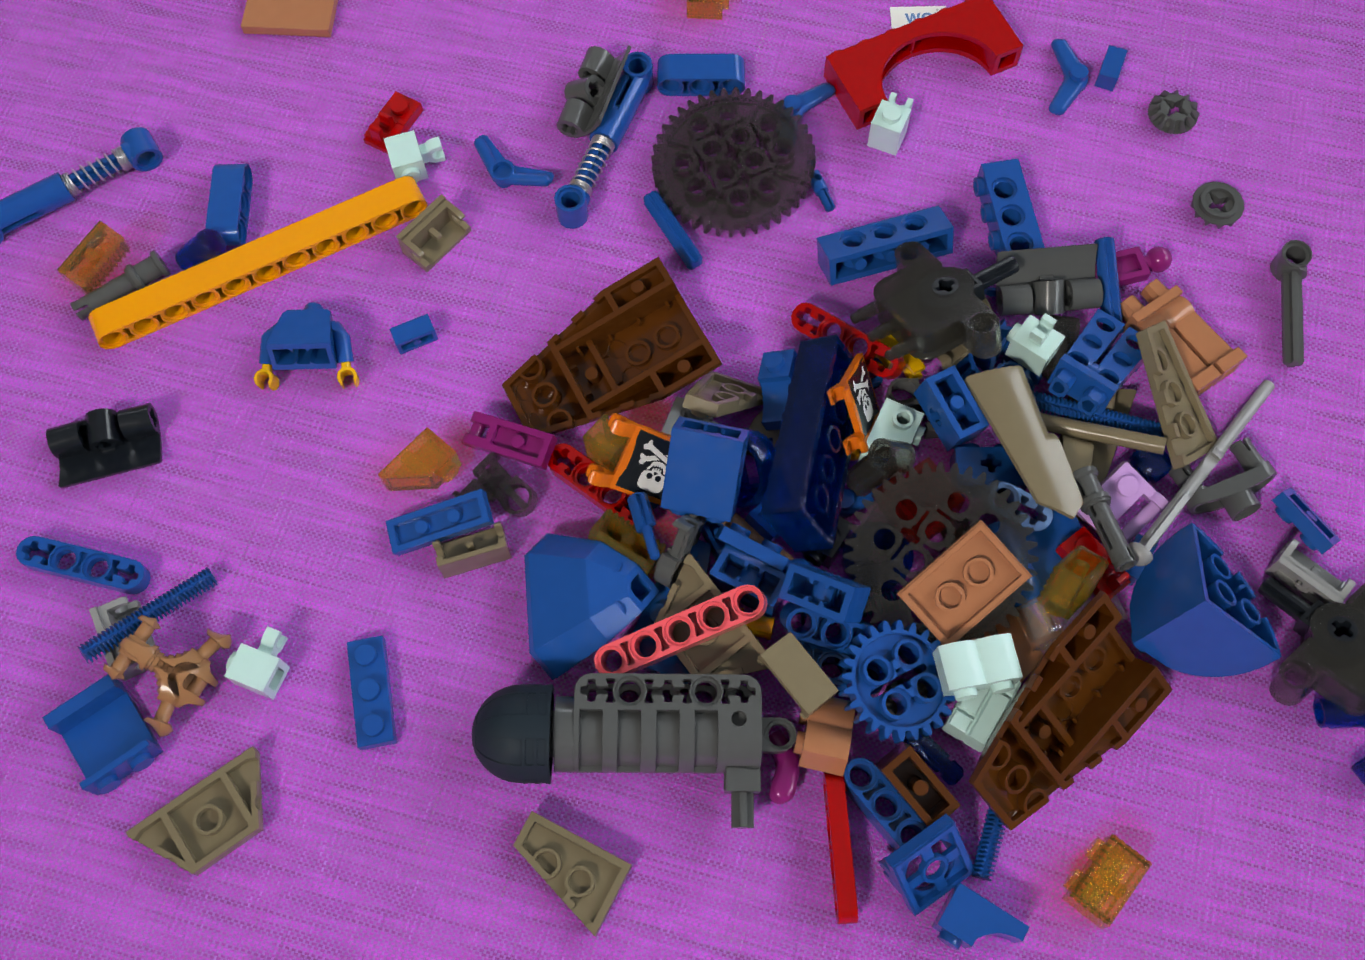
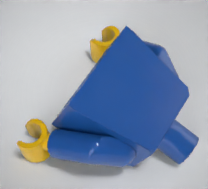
(305, 342)

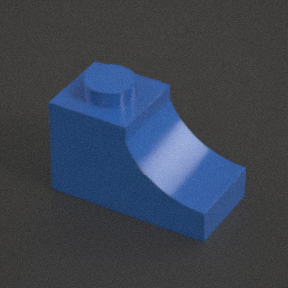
(774, 378)
(971, 916)

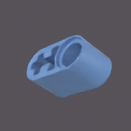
(1044, 514)

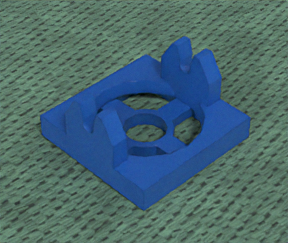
(943, 879)

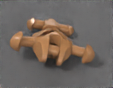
(178, 676)

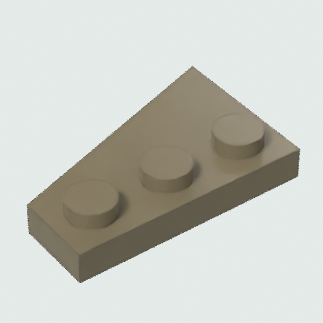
(721, 395)
(574, 868)

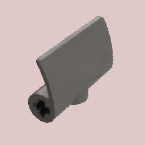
(591, 94)
(1050, 281)

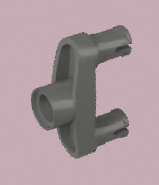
(1235, 493)

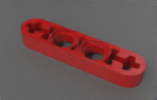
(848, 336)
(571, 478)
(840, 849)

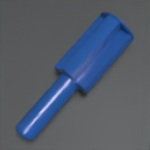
(644, 521)

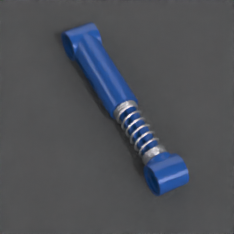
(631, 87)
(135, 150)

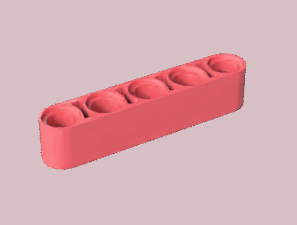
(699, 631)

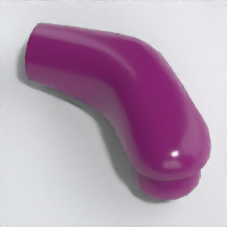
(786, 771)

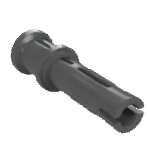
(135, 277)
(1097, 506)

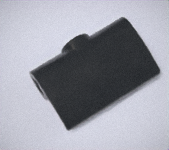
(106, 444)

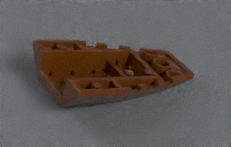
(614, 356)
(1067, 714)

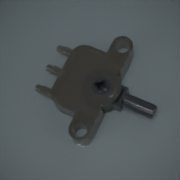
(935, 306)
(1329, 649)

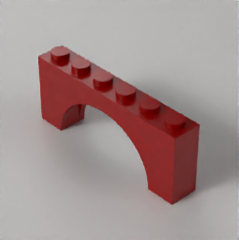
(967, 29)

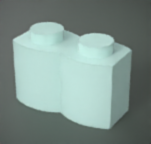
(977, 666)

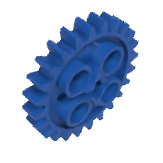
(880, 649)

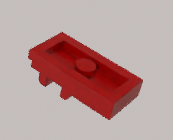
(393, 119)
(1111, 581)

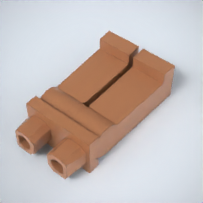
(1200, 347)

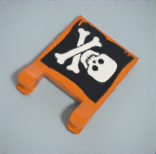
(860, 401)
(641, 462)

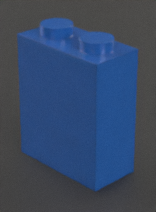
(704, 469)

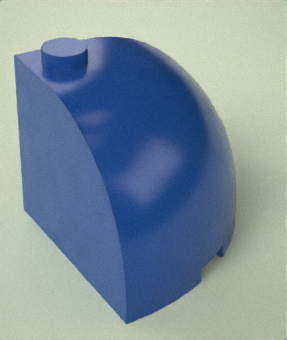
(1197, 612)

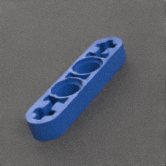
(83, 565)

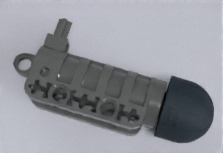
(522, 735)

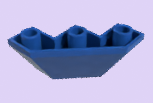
(579, 598)

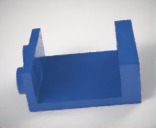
(104, 734)

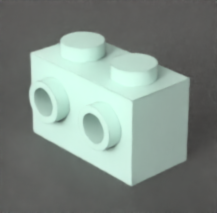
(897, 423)

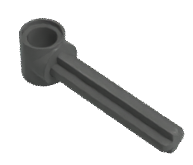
(1291, 298)

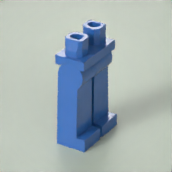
(1079, 370)

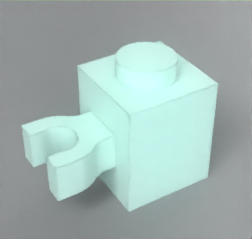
(890, 125)
(409, 157)
(1034, 343)
(259, 668)

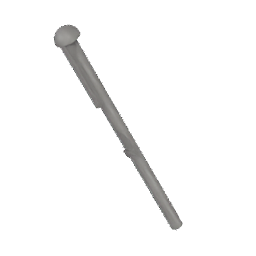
(1216, 453)

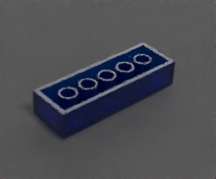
(809, 455)

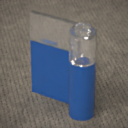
(1037, 624)

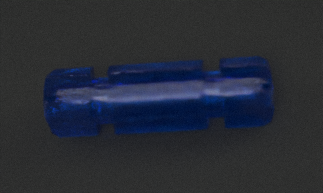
(937, 759)

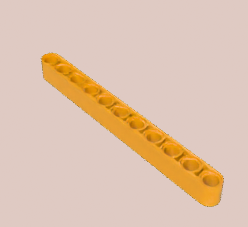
(256, 263)

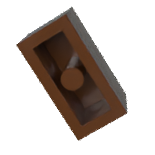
(917, 783)

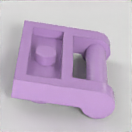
(1125, 488)

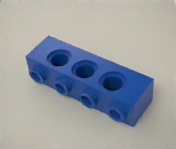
(1007, 181)
(872, 247)

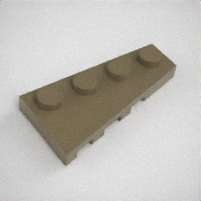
(1175, 397)

